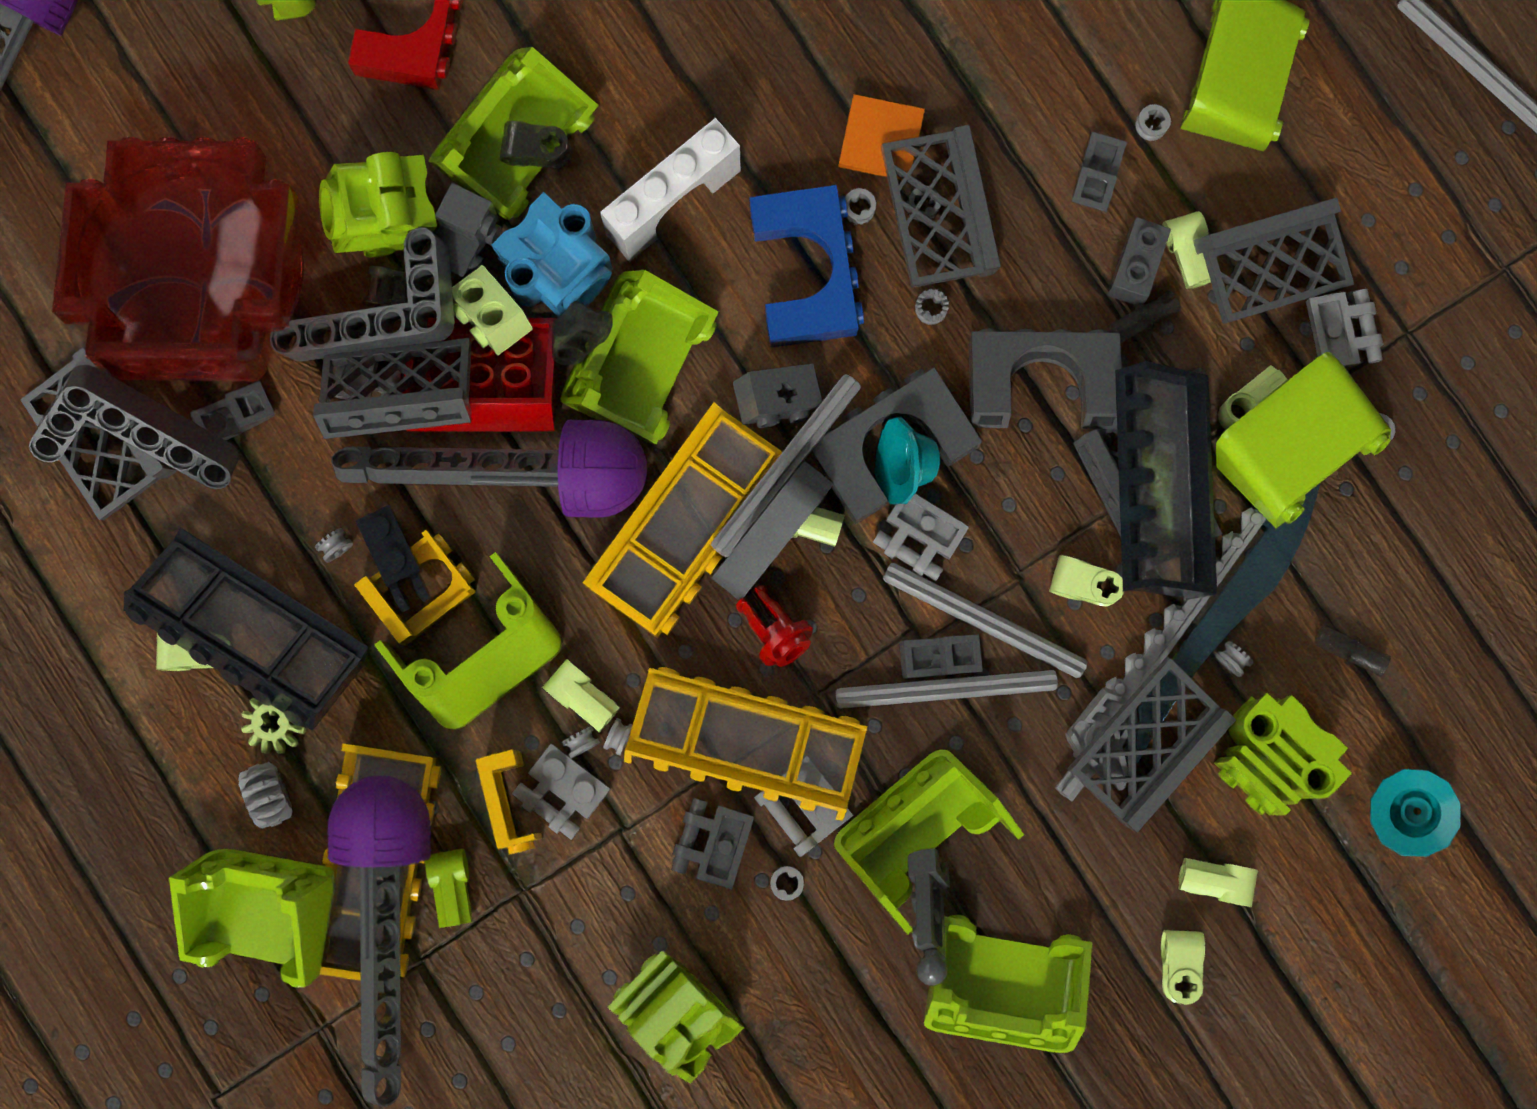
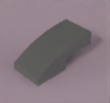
(1099, 171)
(235, 413)
(940, 656)

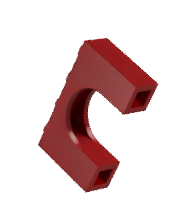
(409, 58)

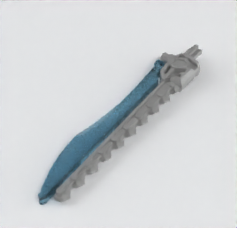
(1244, 591)

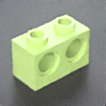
(490, 310)

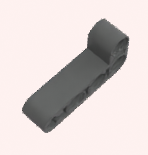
(772, 530)

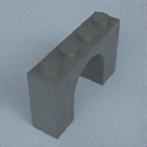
(1086, 356)
(923, 402)

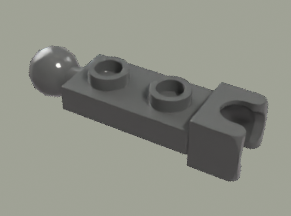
(928, 904)

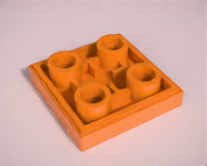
(876, 123)

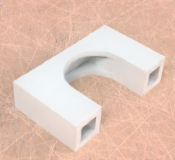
(705, 158)

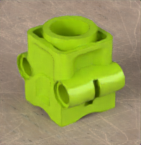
(375, 203)

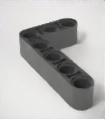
(380, 320)
(136, 420)

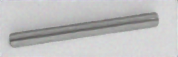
(1471, 59)
(785, 465)
(985, 620)
(946, 689)

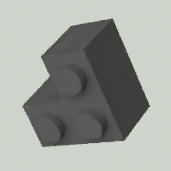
(467, 227)

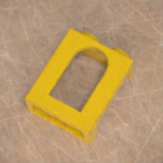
(459, 590)
(497, 801)

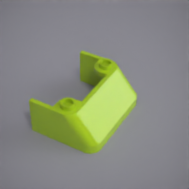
(491, 671)
(914, 817)

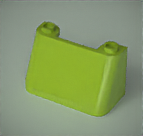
(1245, 71)
(521, 90)
(641, 358)
(1300, 438)
(253, 910)
(1011, 989)

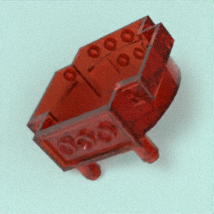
(179, 260)

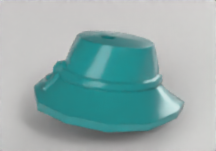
(904, 461)
(1400, 827)

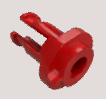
(783, 639)

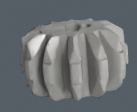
(265, 795)

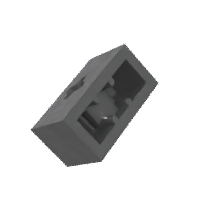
(1138, 261)
(777, 395)

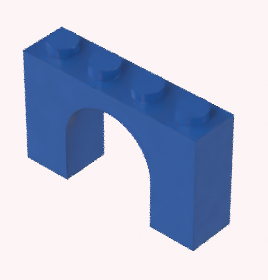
(818, 217)

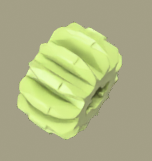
(270, 737)

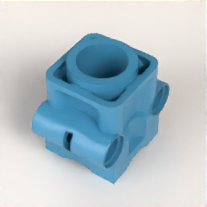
(559, 262)

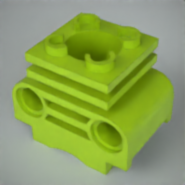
(1281, 755)
(674, 1016)

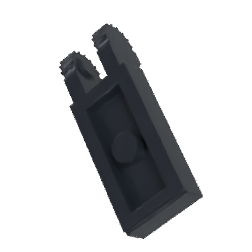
(392, 554)

